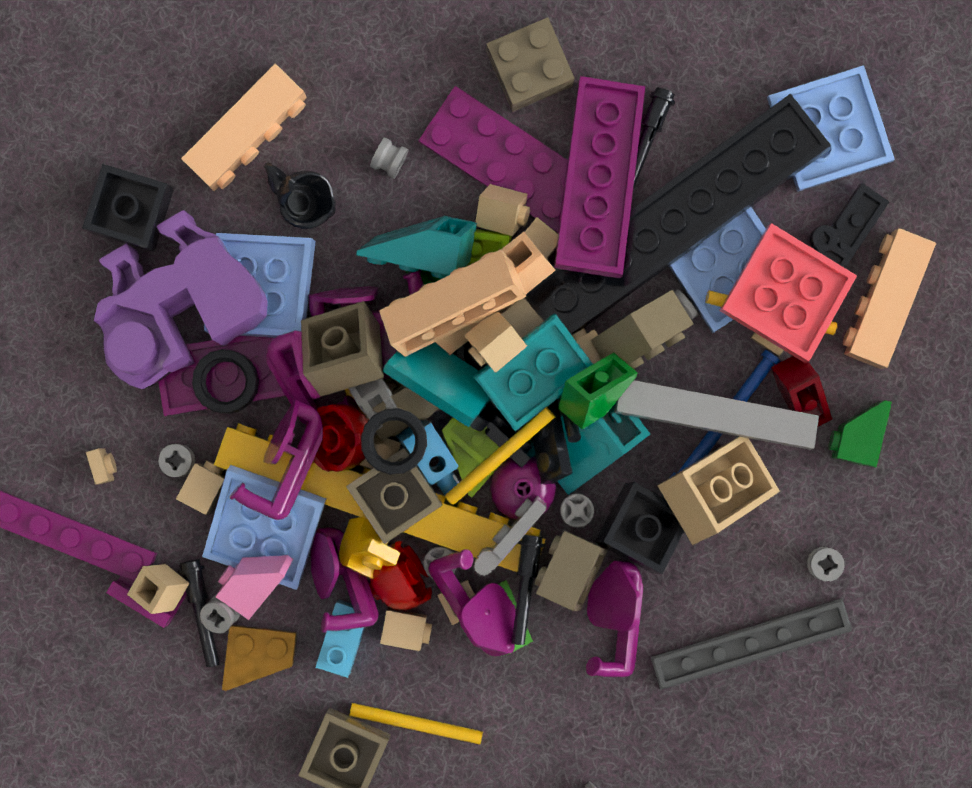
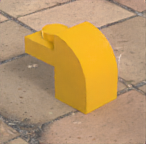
(363, 548)

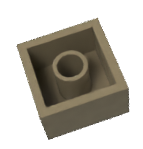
(530, 64)
(645, 331)
(341, 349)
(394, 500)
(570, 570)
(344, 752)

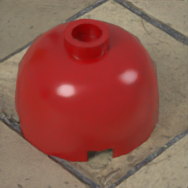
(341, 438)
(401, 584)

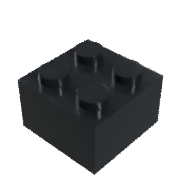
(128, 207)
(641, 528)

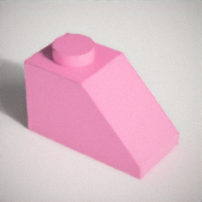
(252, 582)

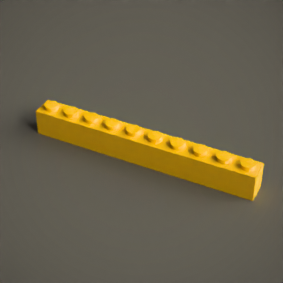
(447, 526)

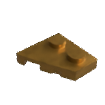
(256, 654)

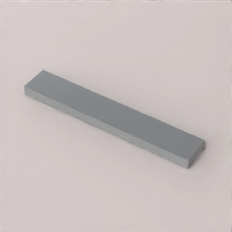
(718, 414)

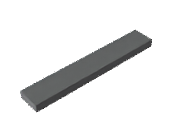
(751, 643)

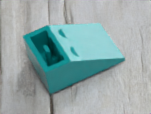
(431, 246)
(601, 446)

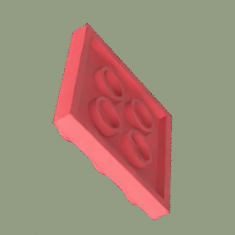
(788, 293)

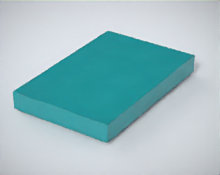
(535, 374)
(441, 381)

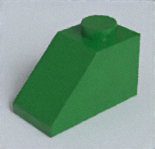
(596, 390)
(862, 436)

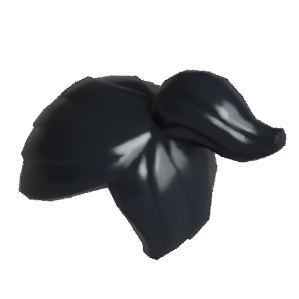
(290, 194)

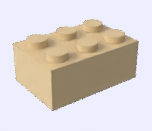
(718, 489)

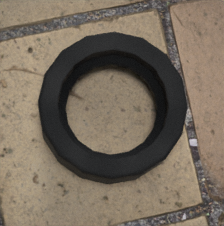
(200, 376)
(377, 461)

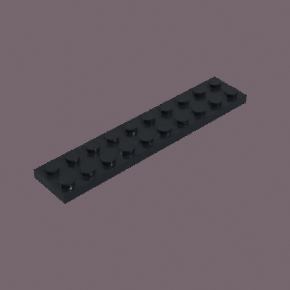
(689, 211)

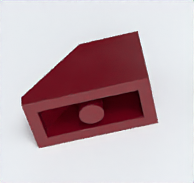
(802, 388)

